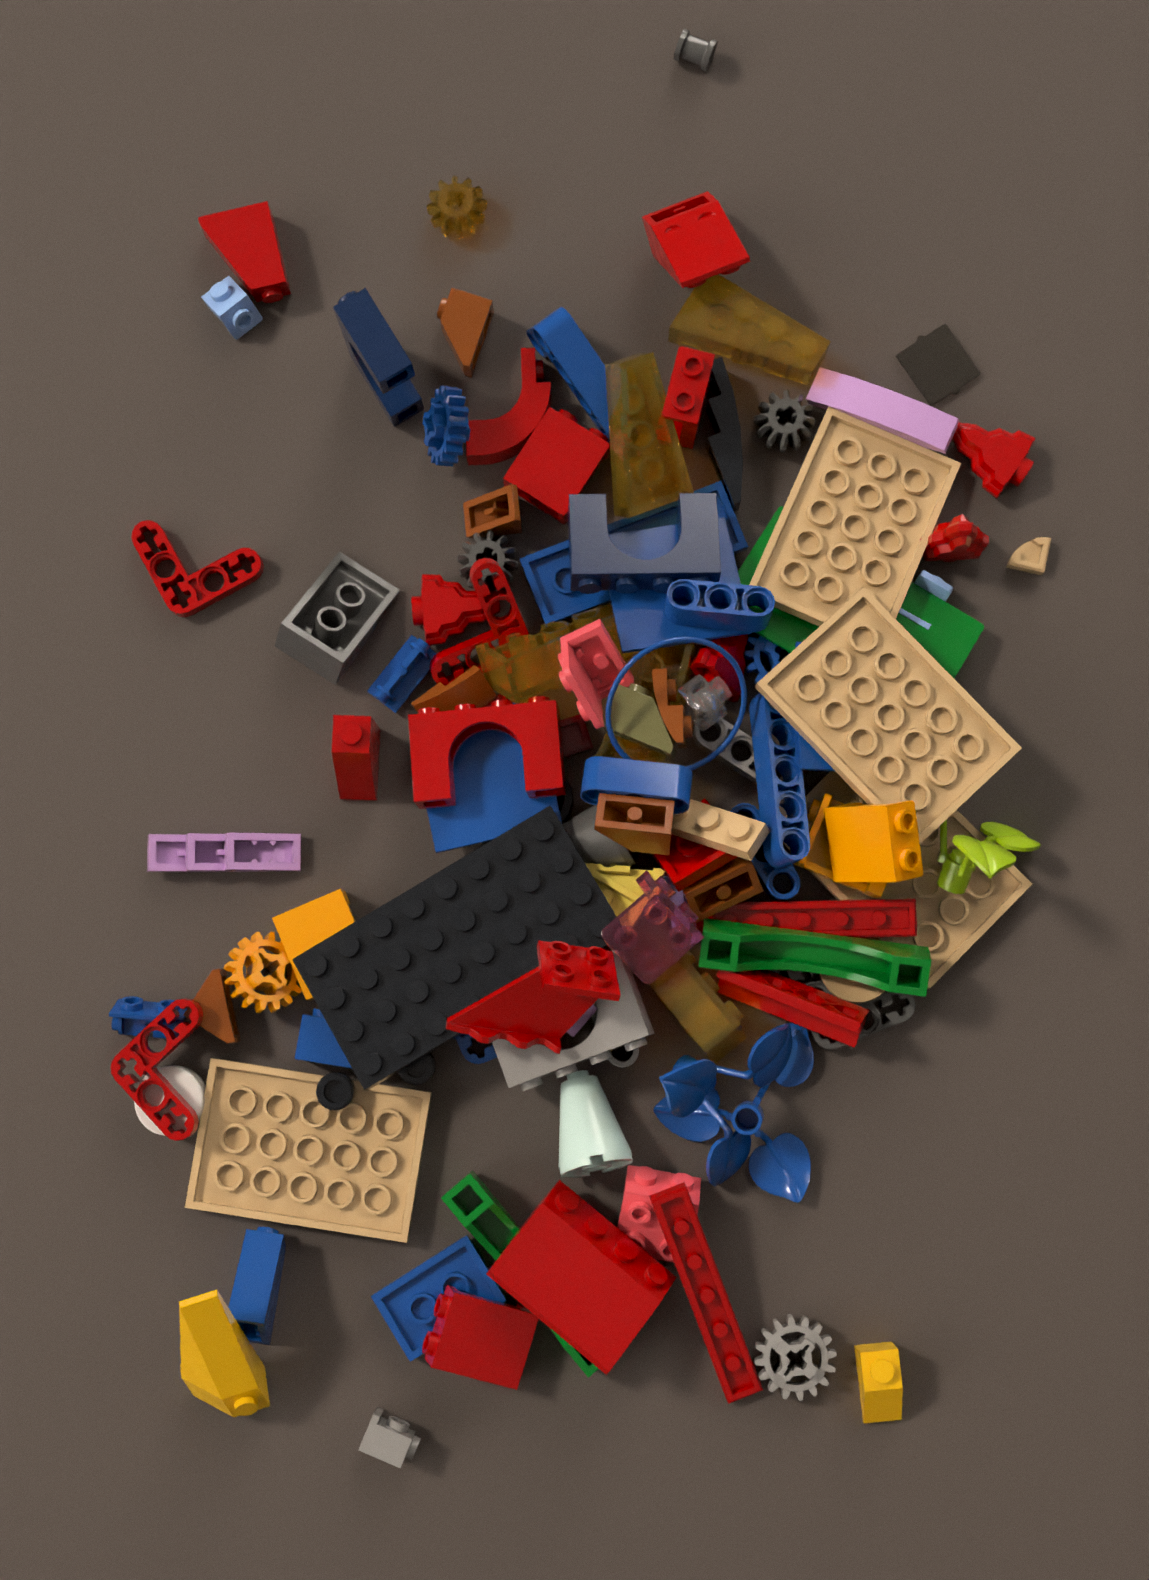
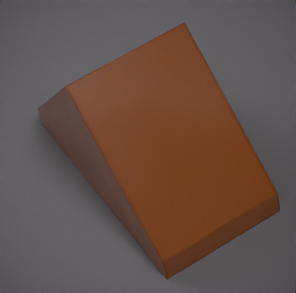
(494, 512)
(217, 1007)

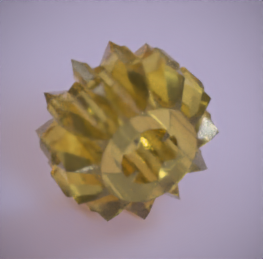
(454, 219)

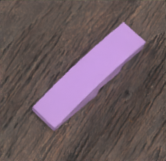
(883, 409)
(223, 852)

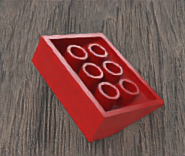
(582, 1276)

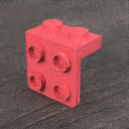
(590, 667)
(637, 1213)

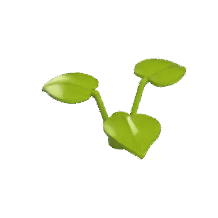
(985, 854)

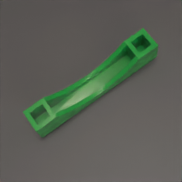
(872, 962)
(493, 1229)

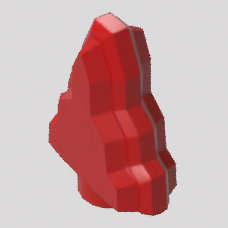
(995, 455)
(955, 541)
(446, 609)
(711, 663)

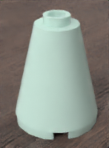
(588, 1129)

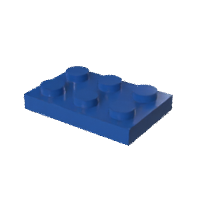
(410, 1299)

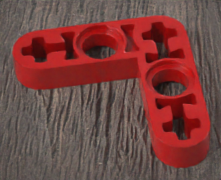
(194, 583)
(500, 626)
(148, 1060)

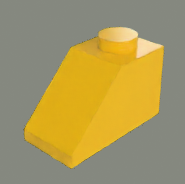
(879, 1381)

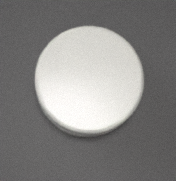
(187, 1084)

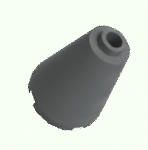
(595, 846)

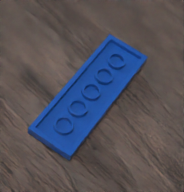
(550, 568)

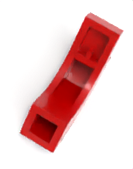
(505, 436)

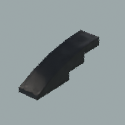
(726, 444)

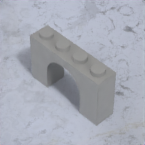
(616, 1025)

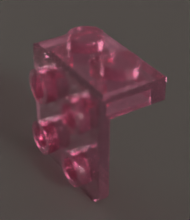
(653, 930)

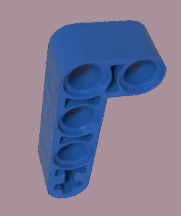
(576, 361)

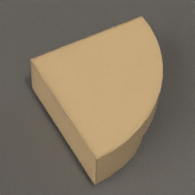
(1031, 556)

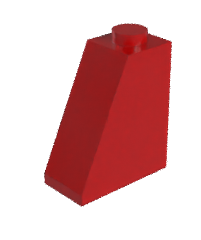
(250, 248)
(356, 756)

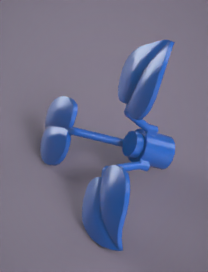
(695, 1078)
(780, 1165)

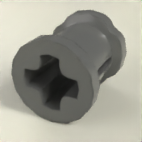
(695, 50)

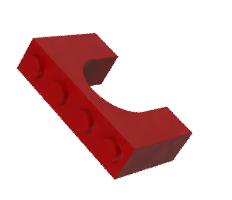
(439, 734)

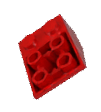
(694, 240)

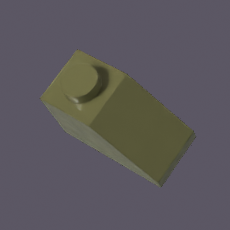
(639, 720)

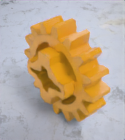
(255, 958)

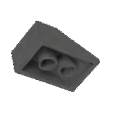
(335, 618)

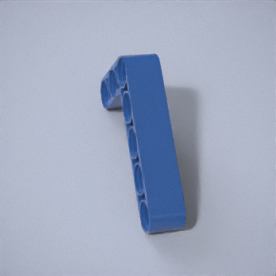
(772, 791)

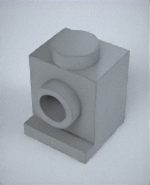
(389, 1439)

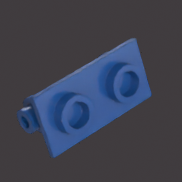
(403, 674)
(133, 1015)

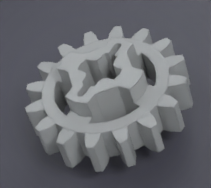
(783, 1371)

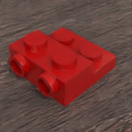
(690, 861)

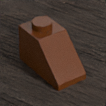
(465, 326)
(636, 822)
(723, 888)

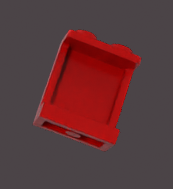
(688, 392)
(557, 462)
(479, 1338)

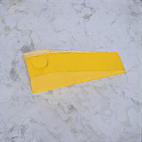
(219, 1358)

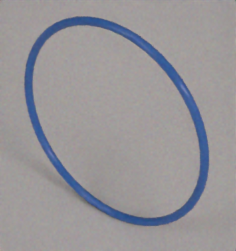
(663, 643)

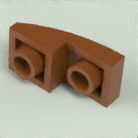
(466, 689)
(674, 716)

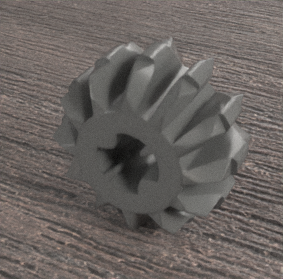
(777, 410)
(487, 548)

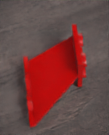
(544, 1000)

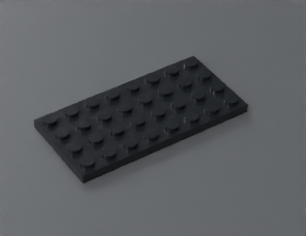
(450, 943)

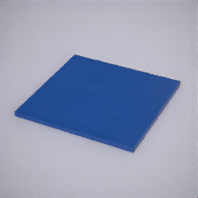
(641, 614)
(487, 793)

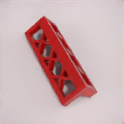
(795, 1003)

